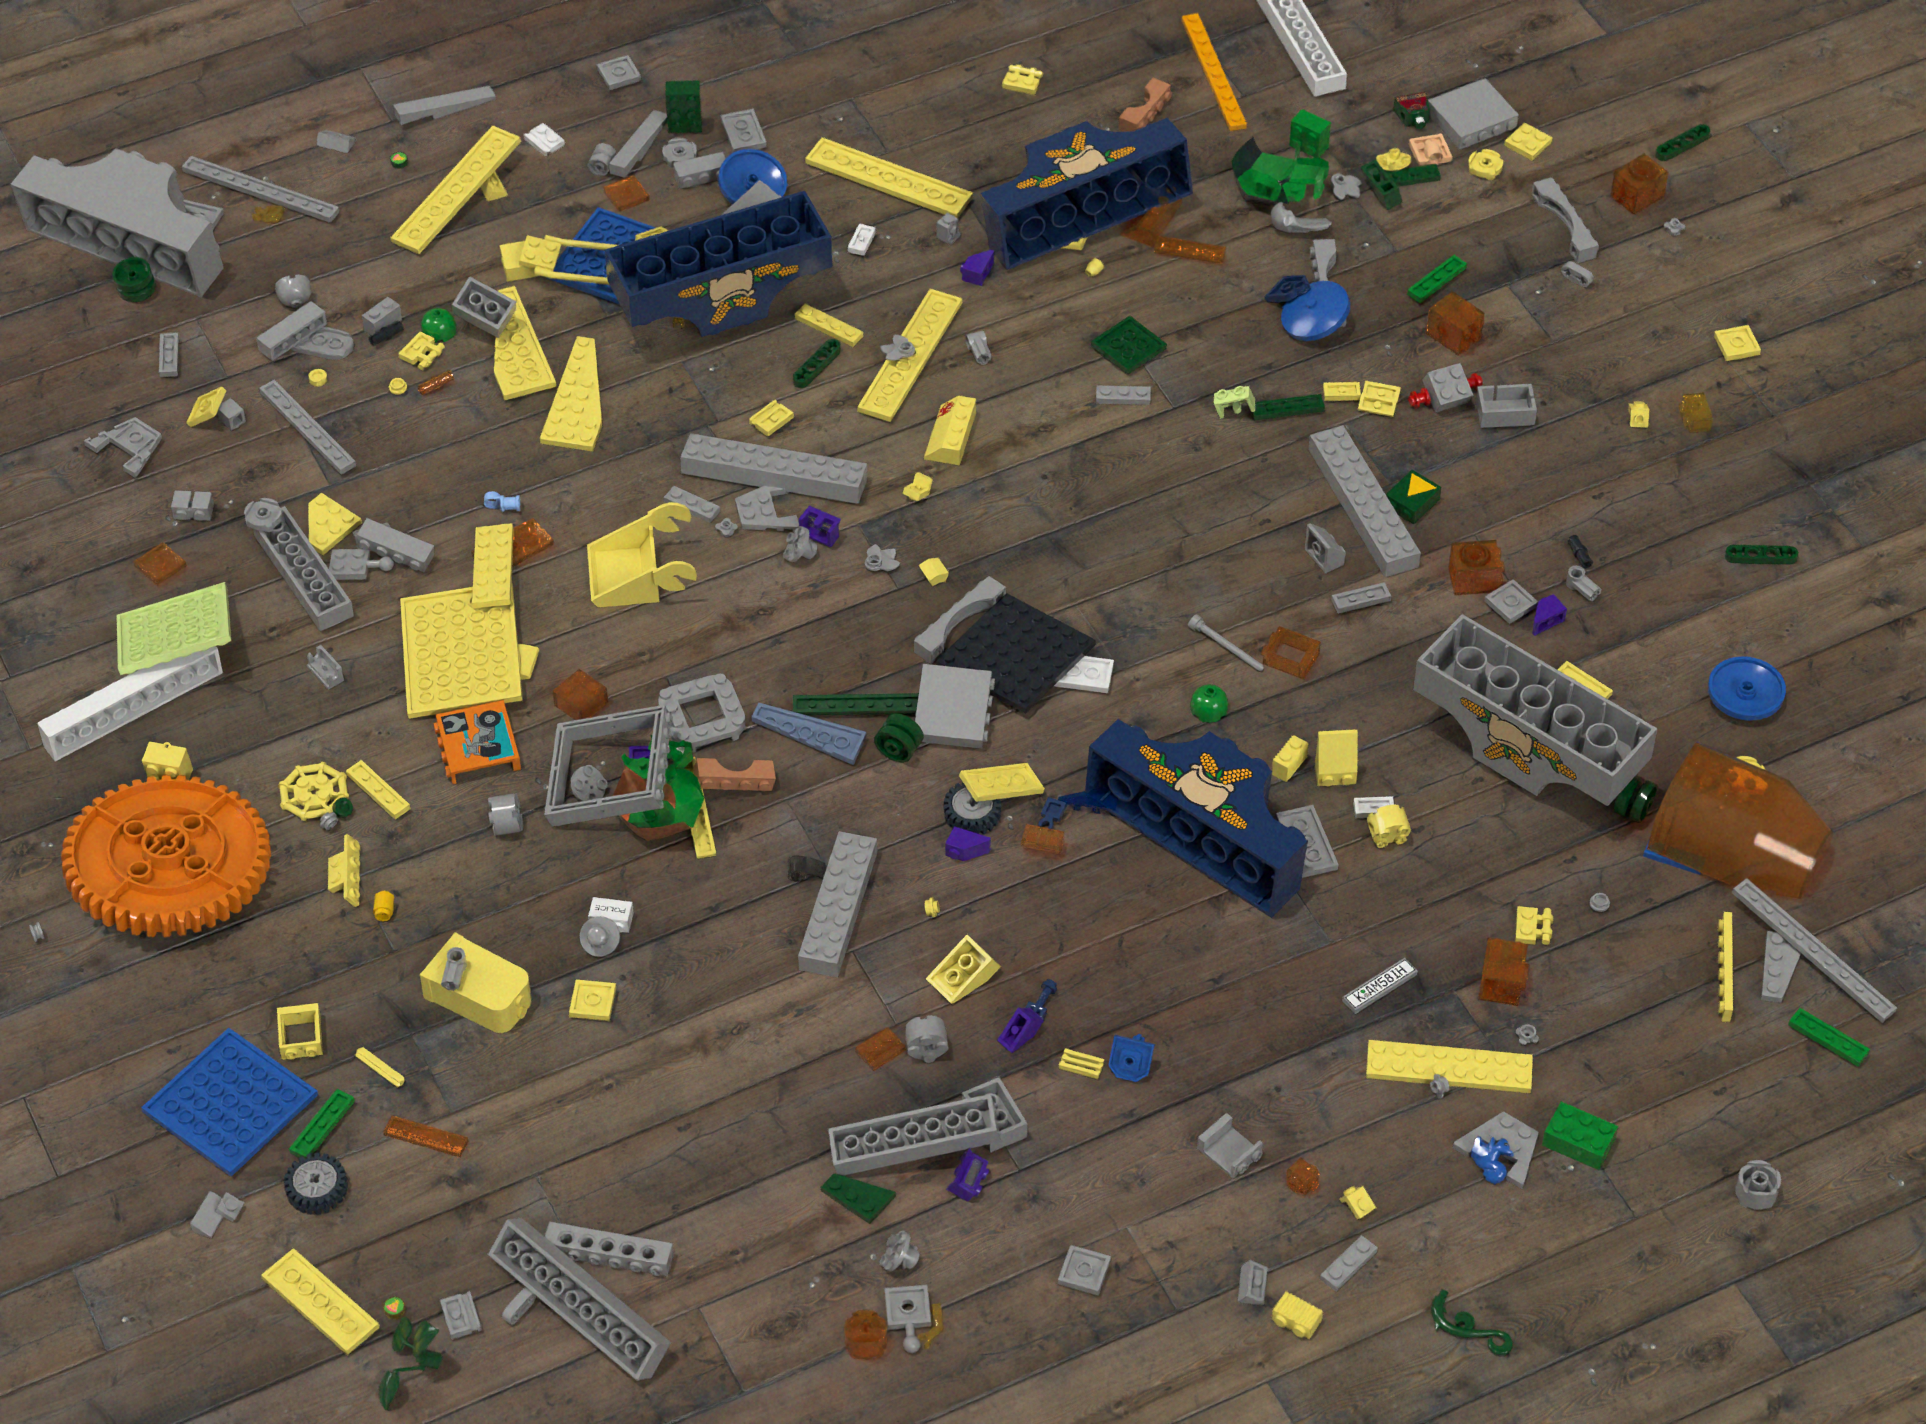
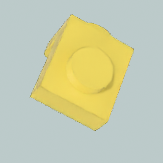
(1639, 414)
(919, 488)
(1358, 1201)

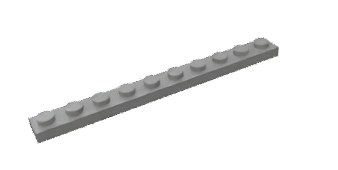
(260, 189)
(1814, 950)

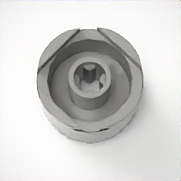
(505, 814)
(926, 1038)
(1758, 1185)

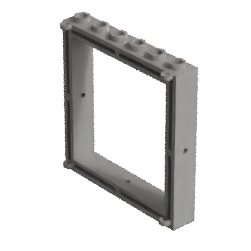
(657, 717)

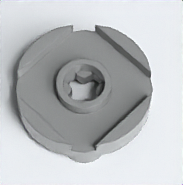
(671, 154)
(267, 522)

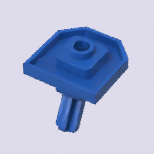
(1131, 1057)

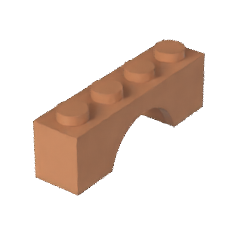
(1155, 95)
(712, 775)

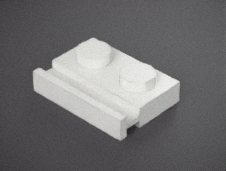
(544, 139)

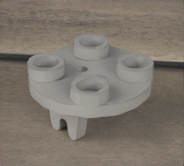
(593, 779)

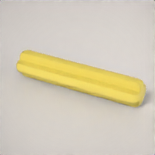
(380, 1067)

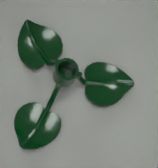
(426, 1358)

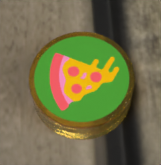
(394, 1307)

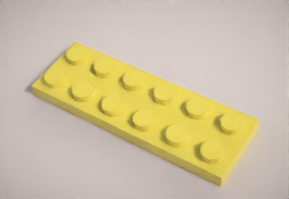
(493, 565)
(320, 1301)

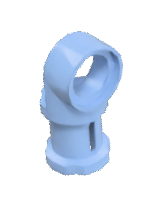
(502, 502)

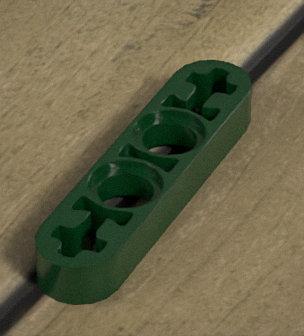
(1698, 133)
(813, 361)
(1761, 557)

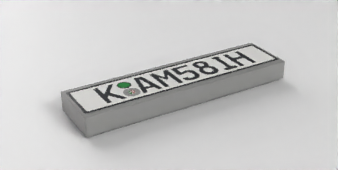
(1379, 985)

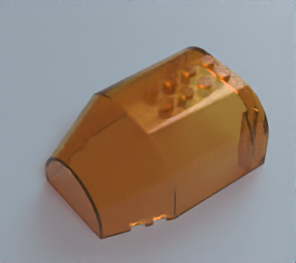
(1740, 824)

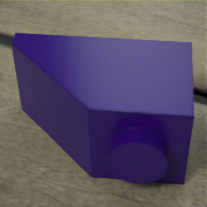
(977, 267)
(1548, 614)
(966, 844)
(1020, 1029)

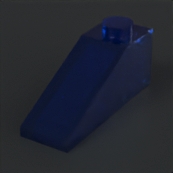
(1091, 800)

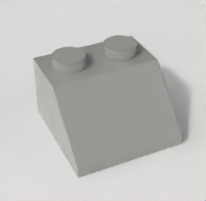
(1324, 548)

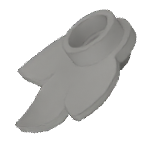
(1345, 185)
(900, 348)
(881, 559)

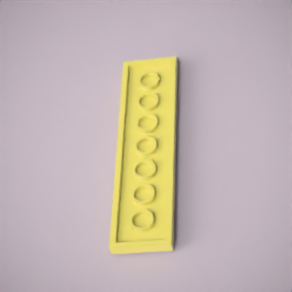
(1458, 1065)

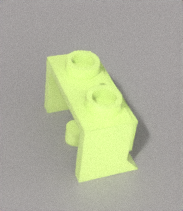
(1234, 398)

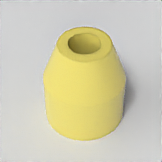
(1094, 267)

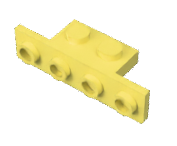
(344, 871)

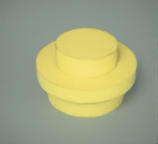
(397, 386)
(932, 907)

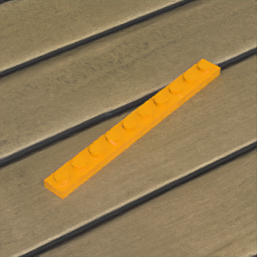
(1214, 72)

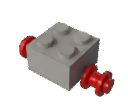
(1445, 388)

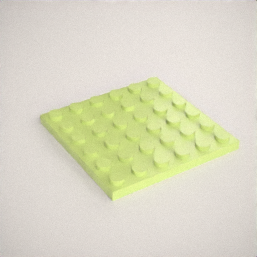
(173, 628)

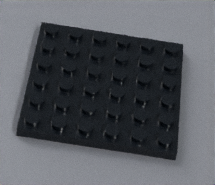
(1022, 650)

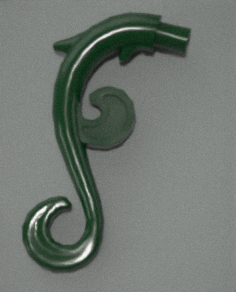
(1467, 1331)

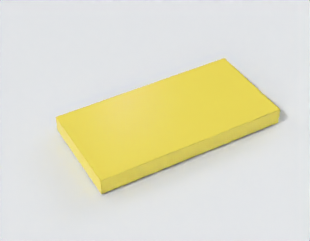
(1001, 782)

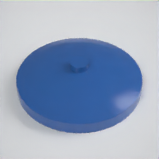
(745, 168)
(1316, 311)
(1746, 688)

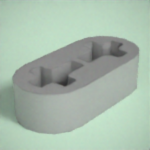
(1577, 274)
(518, 1306)

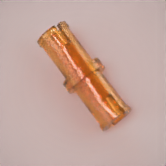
(435, 382)

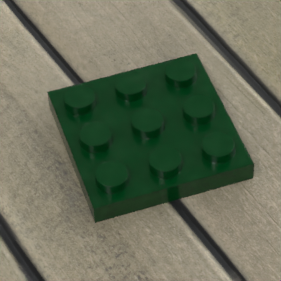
(1128, 344)

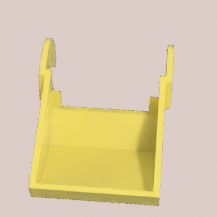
(625, 561)

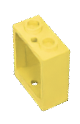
(299, 1015)

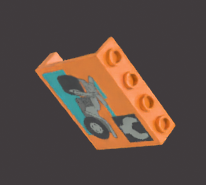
(476, 738)

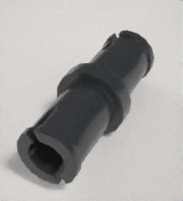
(386, 333)
(1580, 551)

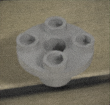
(799, 545)
(599, 936)
(899, 1252)

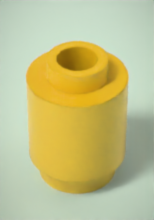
(383, 905)

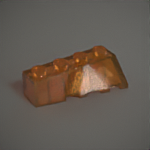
(1153, 221)

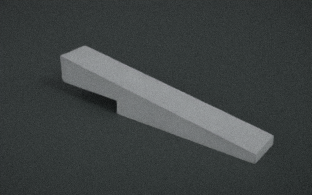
(442, 105)
(637, 144)

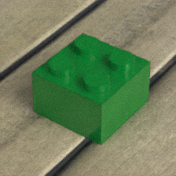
(1310, 133)

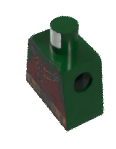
(1412, 109)

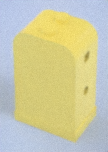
(490, 989)

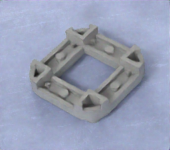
(722, 689)

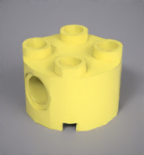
(1389, 825)

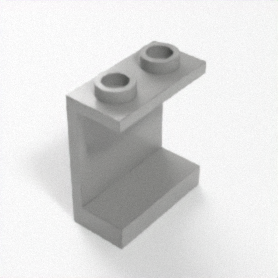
(1228, 1147)

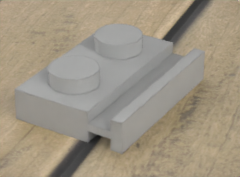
(460, 1315)

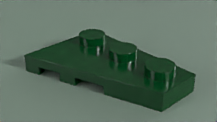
(857, 1196)

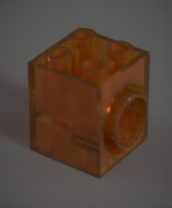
(1639, 184)
(1455, 323)
(1475, 567)
(1504, 972)

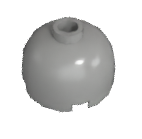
(293, 291)

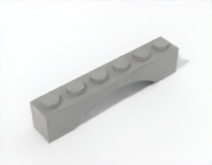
(1549, 196)
(1324, 259)
(931, 642)

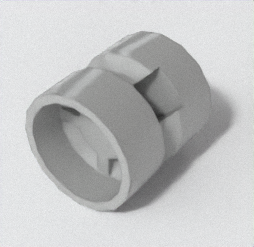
(601, 158)

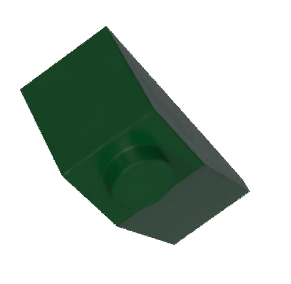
(1382, 184)

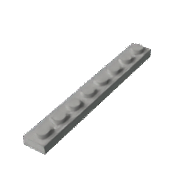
(308, 427)

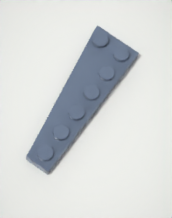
(822, 735)

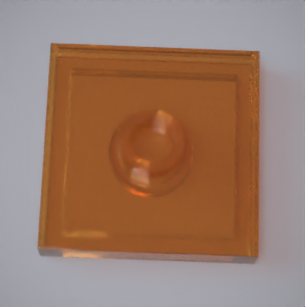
(626, 193)
(159, 563)

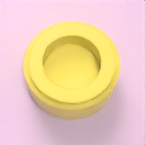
(317, 377)

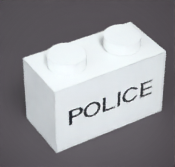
(618, 911)

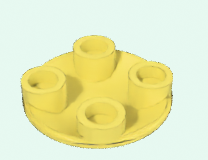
(1394, 160)

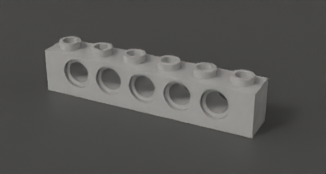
(619, 1244)

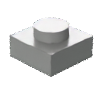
(229, 1207)

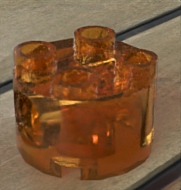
(865, 1335)

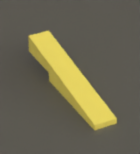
(701, 831)

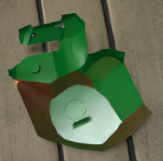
(681, 794)

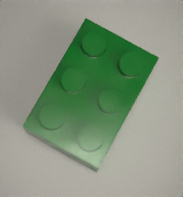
(1580, 1135)

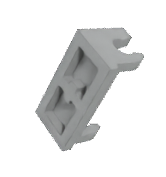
(325, 668)

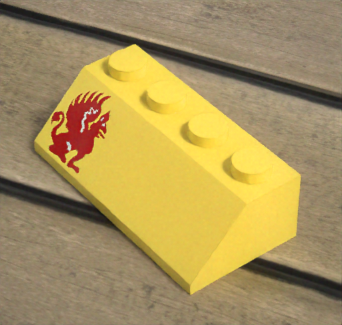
(951, 430)

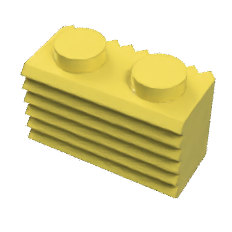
(1289, 758)
(1297, 1315)

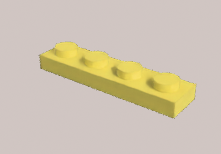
(828, 325)
(378, 789)

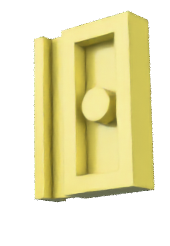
(771, 418)

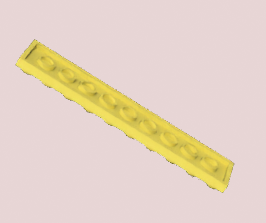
(889, 178)
(455, 190)
(898, 376)

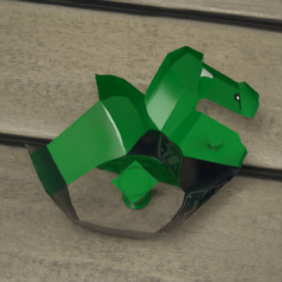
(1276, 179)

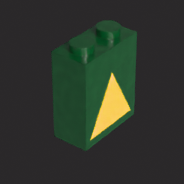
(1413, 496)

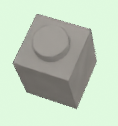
(231, 414)

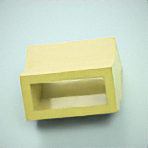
(934, 571)

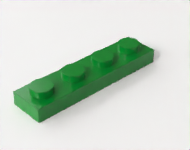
(1437, 278)
(1829, 1037)
(322, 1124)

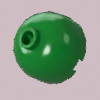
(438, 324)
(1209, 703)

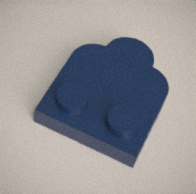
(1288, 288)

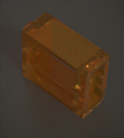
(1296, 641)

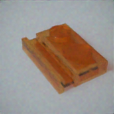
(880, 1048)

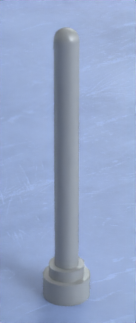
(1197, 624)

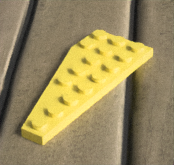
(519, 357)
(576, 409)

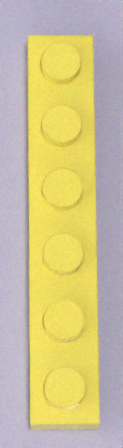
(1726, 972)

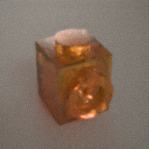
(1302, 1177)

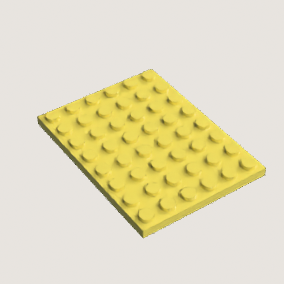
(458, 653)

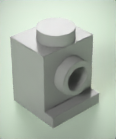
(948, 228)

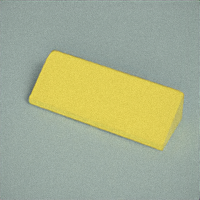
(493, 188)

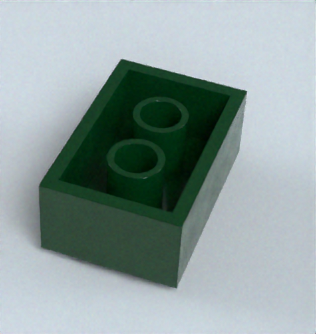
(683, 106)

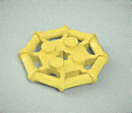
(306, 784)

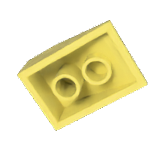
(1336, 757)
(963, 970)

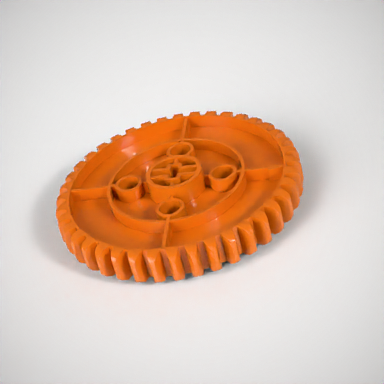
(166, 855)

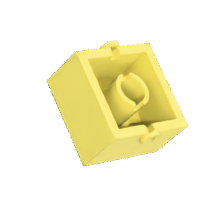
(166, 761)

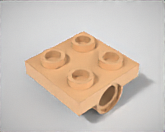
(1430, 150)

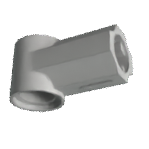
(978, 344)
(1579, 581)
(454, 969)

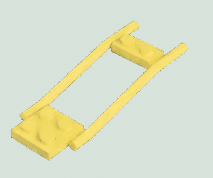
(543, 255)

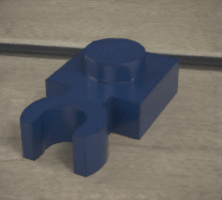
(1052, 811)

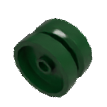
(134, 279)
(898, 738)
(1636, 799)

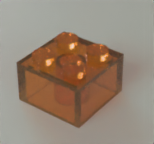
(580, 696)

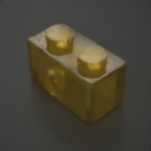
(1696, 412)

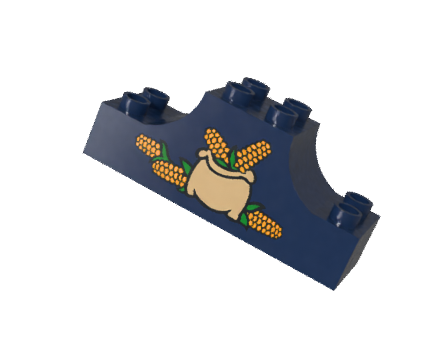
(1082, 186)
(721, 267)
(1204, 807)

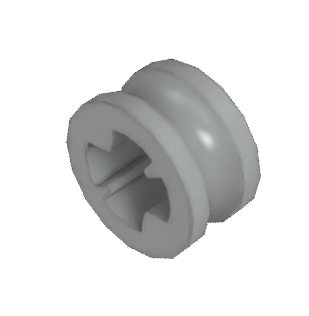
(36, 931)

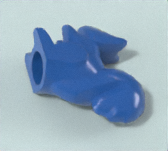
(1487, 1157)

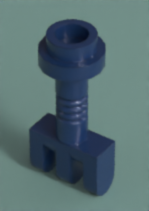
(1049, 987)

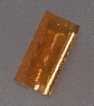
(1042, 839)

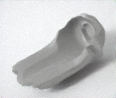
(1286, 221)

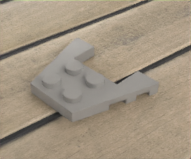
(132, 437)
(758, 512)
(1520, 1139)

